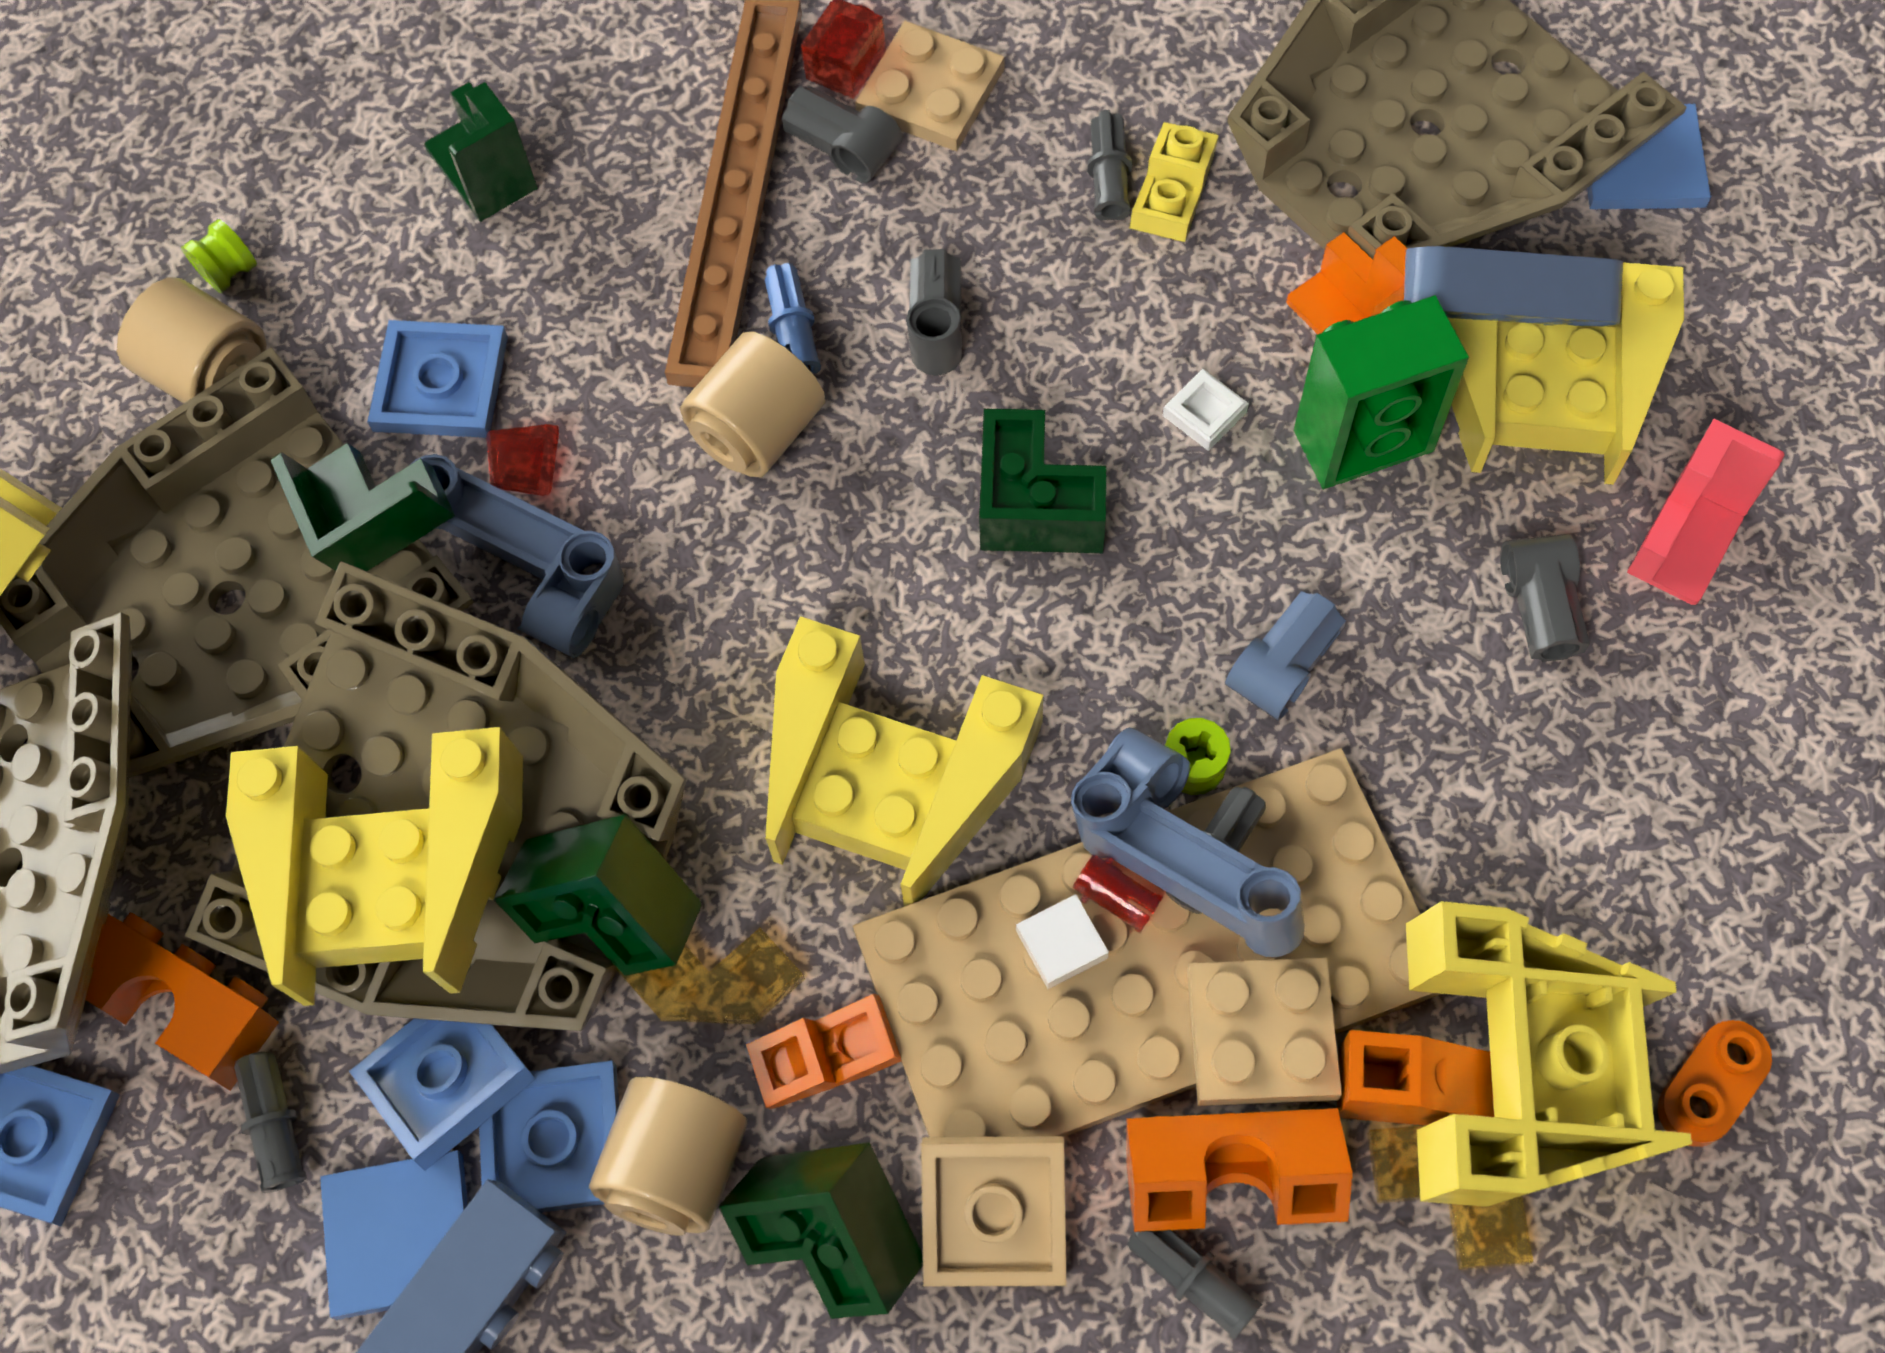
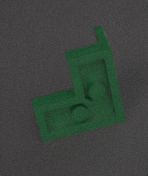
(483, 153)
(1031, 502)
(354, 519)
(602, 884)
(834, 1216)

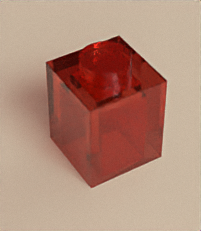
(844, 47)

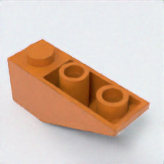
(1411, 1079)

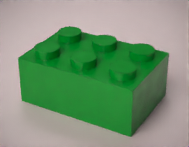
(1378, 390)

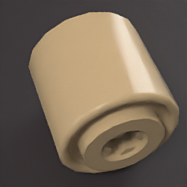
(185, 338)
(752, 404)
(668, 1156)

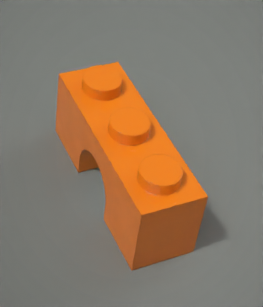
(209, 1021)
(1288, 1155)

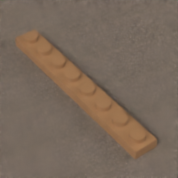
(734, 190)

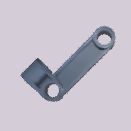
(566, 604)
(1136, 785)

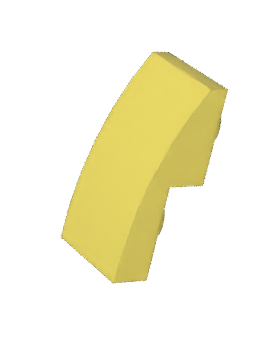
(1174, 181)

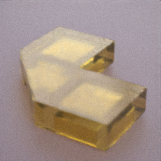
(733, 992)
(1481, 1234)

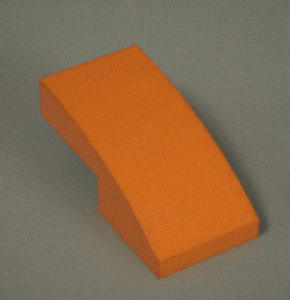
(823, 1052)

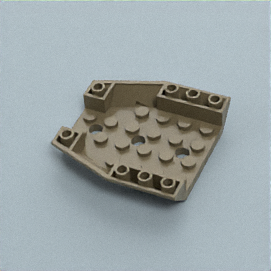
(1509, 145)
(172, 530)
(378, 694)
(69, 824)

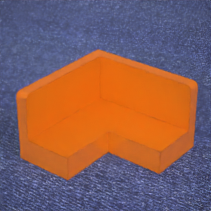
(1351, 283)

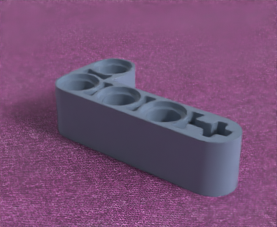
(1516, 285)

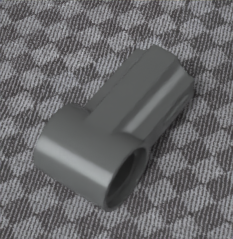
(852, 138)
(935, 312)
(1545, 582)

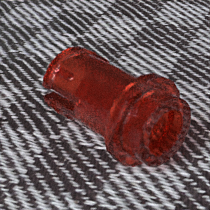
(1112, 890)

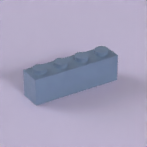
(472, 1278)

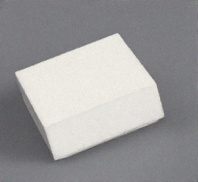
(1205, 409)
(1062, 941)

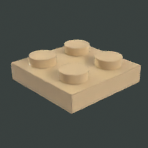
(932, 84)
(1263, 1032)
(993, 1211)

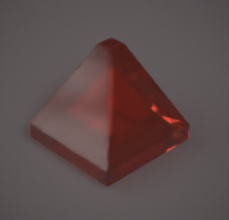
(523, 458)

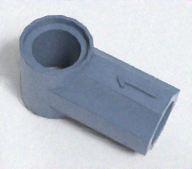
(1281, 663)

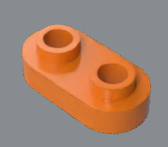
(1717, 1080)

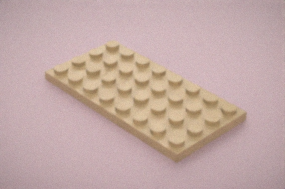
(1023, 1060)

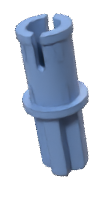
(790, 317)

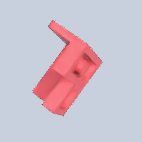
(1704, 511)

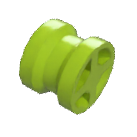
(219, 255)
(1212, 740)

